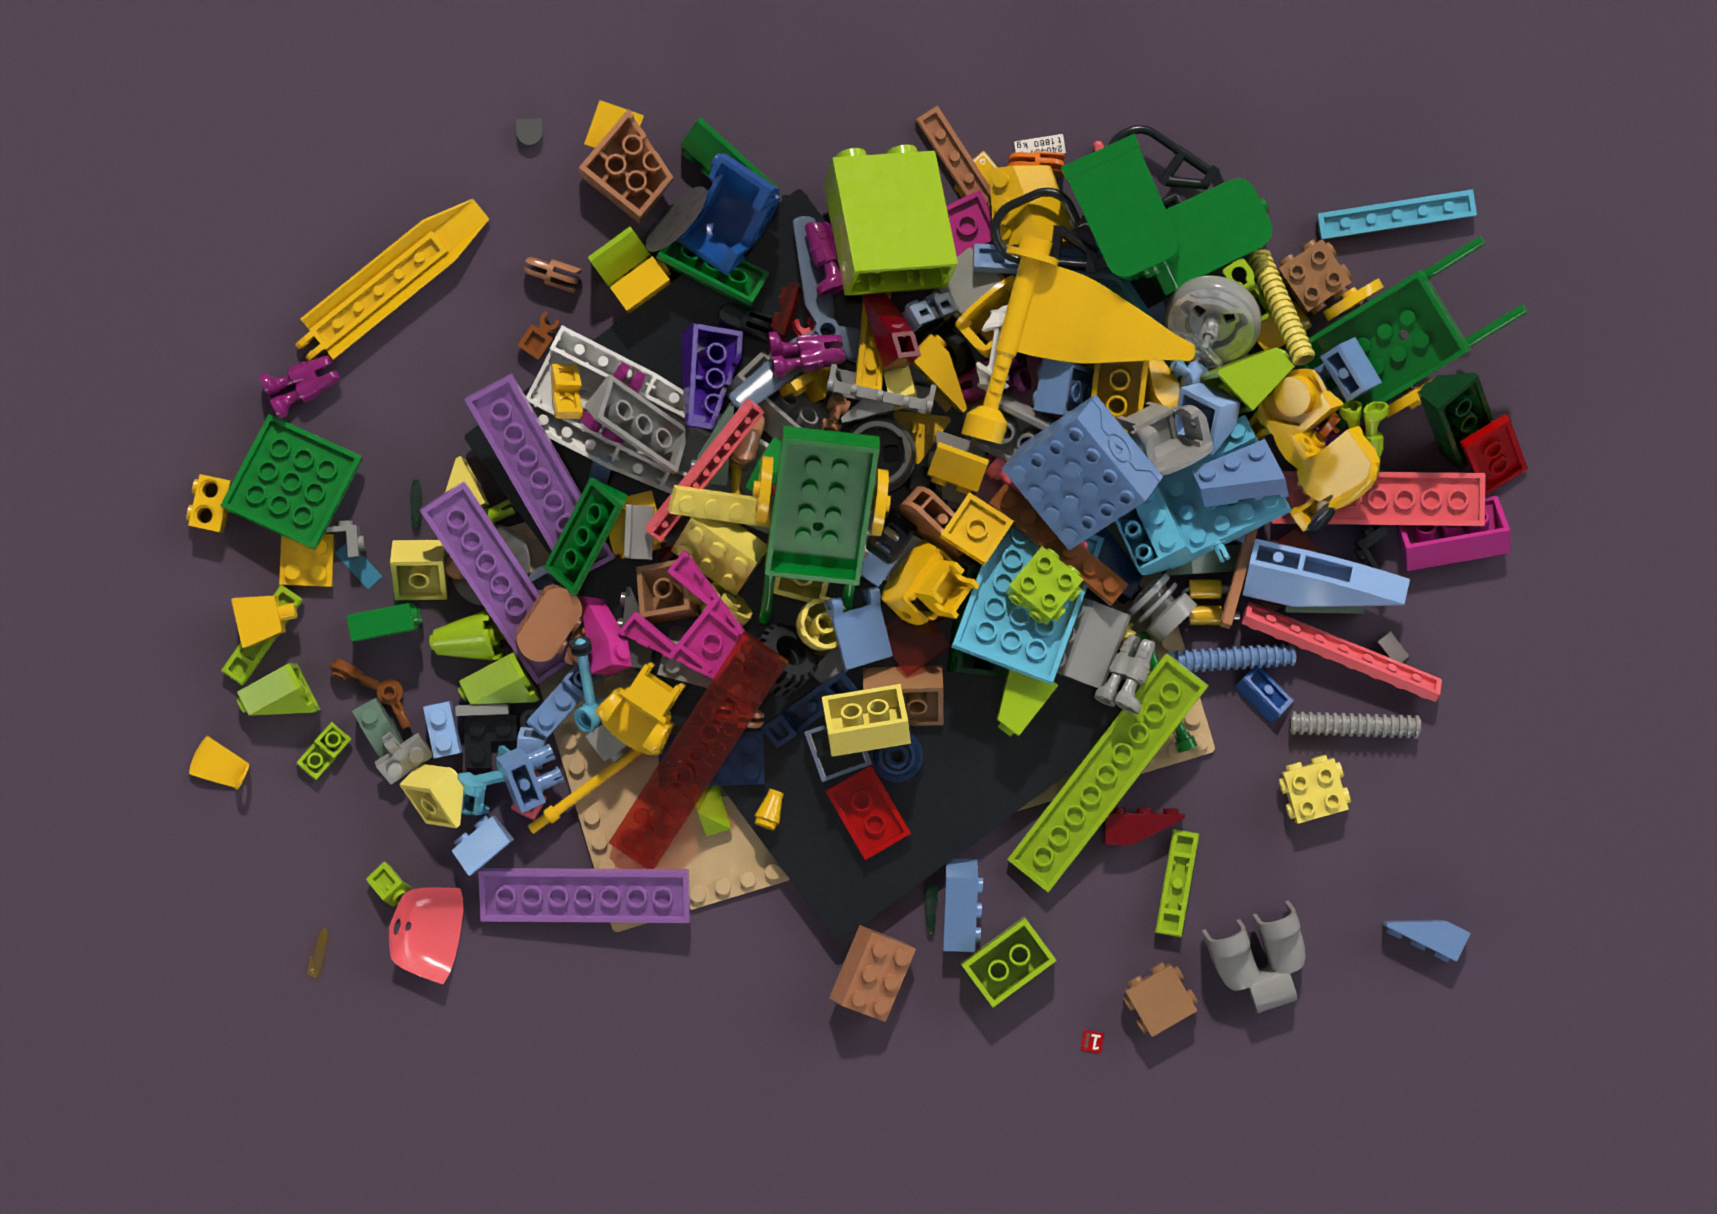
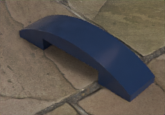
(805, 709)

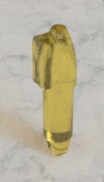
(316, 962)

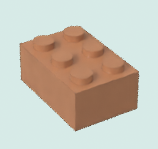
(872, 973)

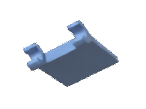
(860, 631)

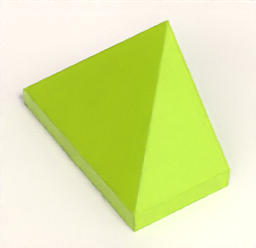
(713, 812)

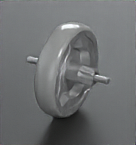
(1218, 297)

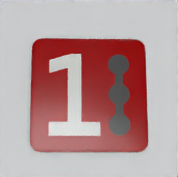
(1092, 1041)

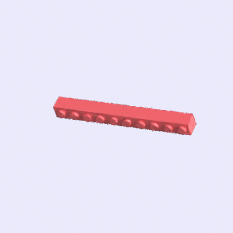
(708, 463)

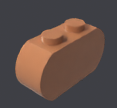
(930, 517)
(549, 623)

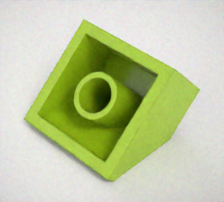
(619, 256)

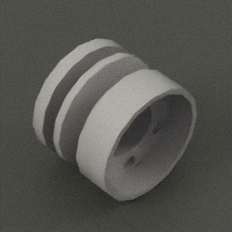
(1161, 607)

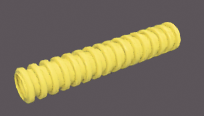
(1281, 307)

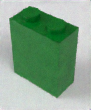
(384, 622)

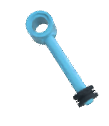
(585, 716)

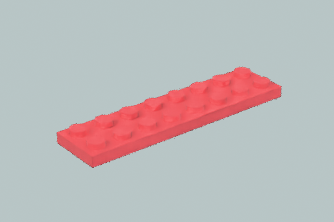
(1406, 500)

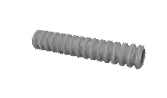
(1355, 724)

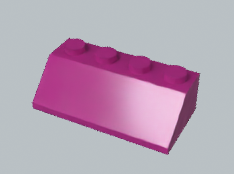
(1444, 545)

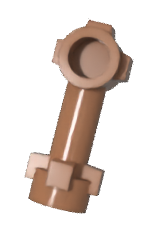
(837, 406)

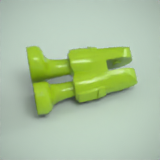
(1373, 414)

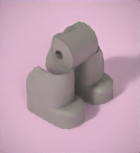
(1284, 951)

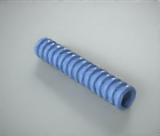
(1236, 657)

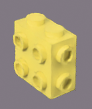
(1314, 789)

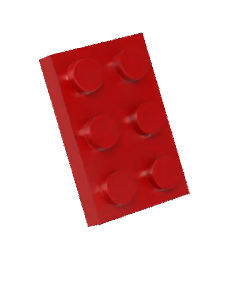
(1495, 453)
(868, 812)

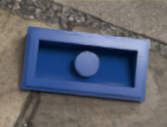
(1264, 693)

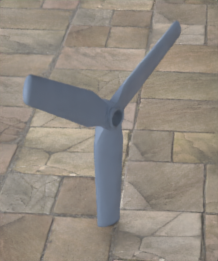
(821, 310)

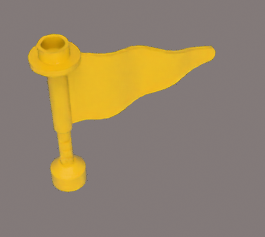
(1066, 320)

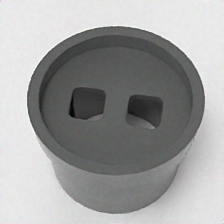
(889, 434)

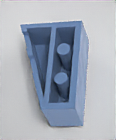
(1240, 475)
(962, 906)

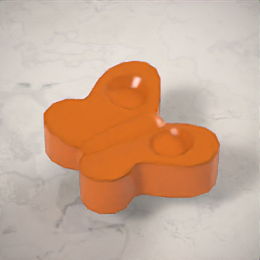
(1329, 425)

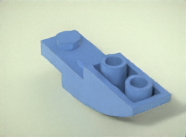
(559, 703)

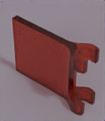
(915, 644)

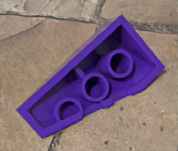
(707, 371)

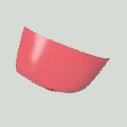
(434, 933)

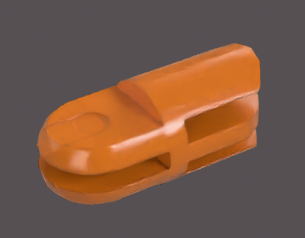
(1053, 159)

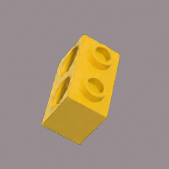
(203, 502)

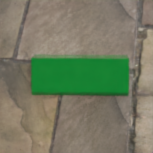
(740, 285)
(585, 534)

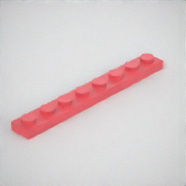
(1342, 651)

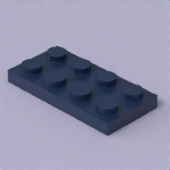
(744, 763)

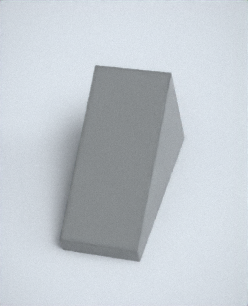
(1392, 647)

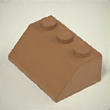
(920, 691)

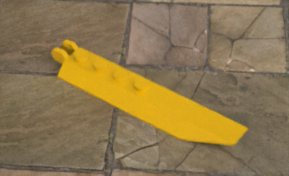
(391, 279)

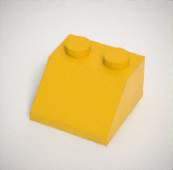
(957, 468)

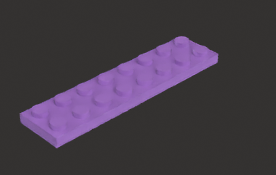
(529, 458)
(488, 568)
(584, 895)

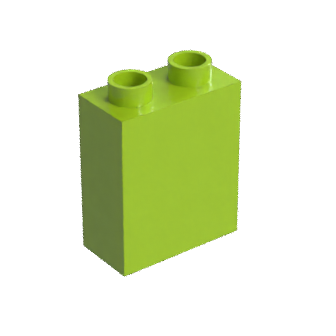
(889, 221)

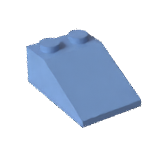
(1062, 387)

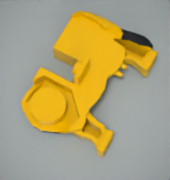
(1329, 473)

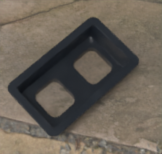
(902, 527)

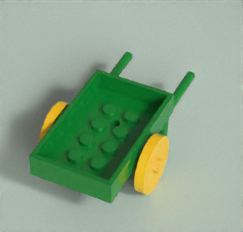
(1378, 326)
(827, 481)

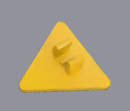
(922, 429)

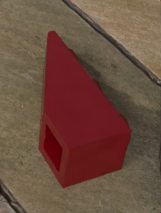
(891, 332)
(1130, 828)

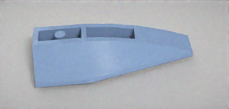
(1318, 580)

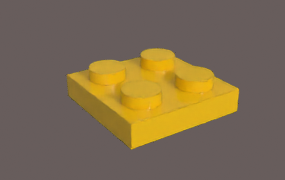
(976, 529)
(305, 566)

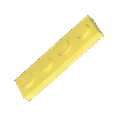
(715, 505)

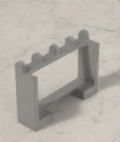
(842, 384)

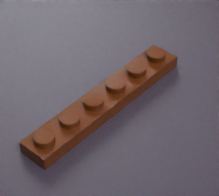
(1028, 522)

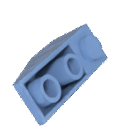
(1437, 935)

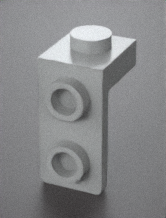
(355, 542)

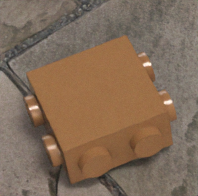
(1314, 275)
(1160, 998)

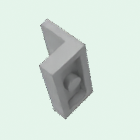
(637, 539)

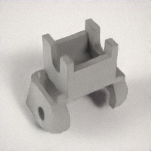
(1157, 435)

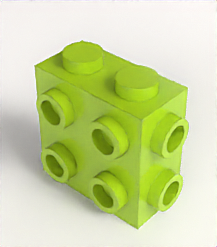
(1045, 586)

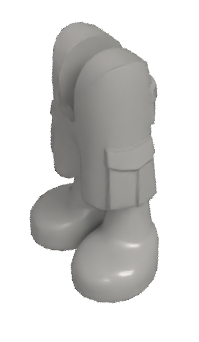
(1130, 665)

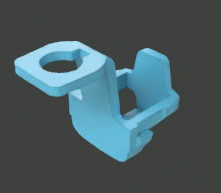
(476, 785)

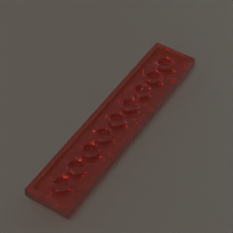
(698, 751)

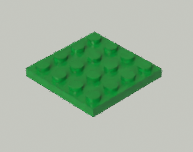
(291, 482)

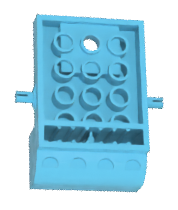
(1177, 526)

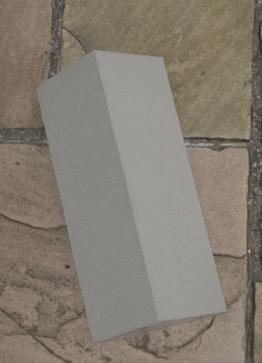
(639, 423)

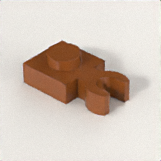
(536, 339)

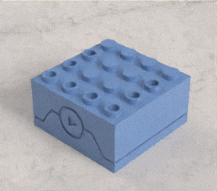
(1082, 472)

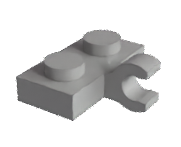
(402, 757)

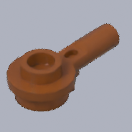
(344, 670)
(391, 693)

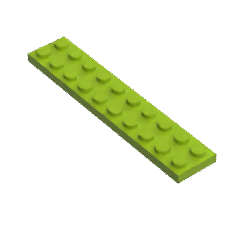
(1107, 773)

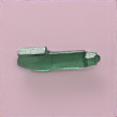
(415, 497)
(930, 900)

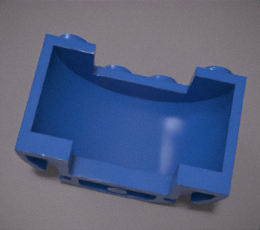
(732, 215)

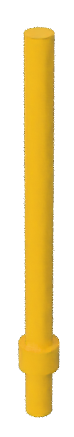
(553, 813)

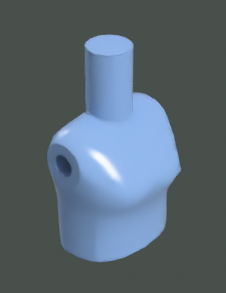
(1189, 374)

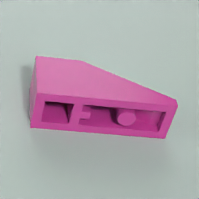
(609, 648)

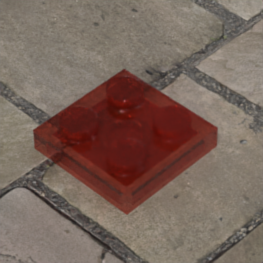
(788, 299)

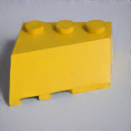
(1033, 217)

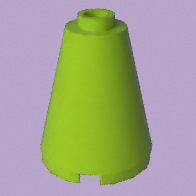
(469, 638)

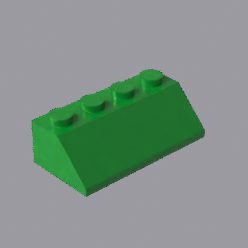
(705, 143)

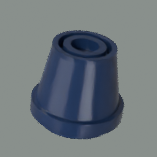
(898, 770)

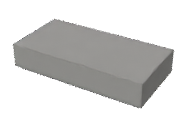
(482, 709)

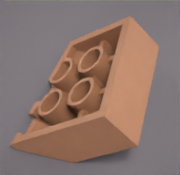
(627, 169)

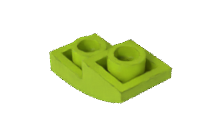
(323, 751)

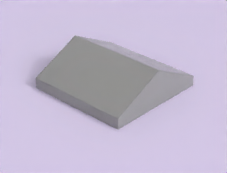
(866, 409)

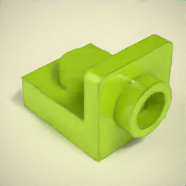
(388, 884)

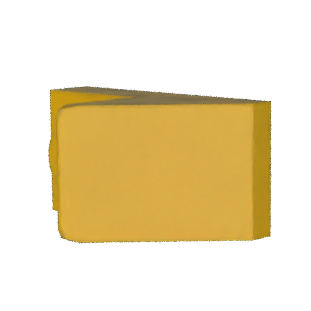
(811, 383)

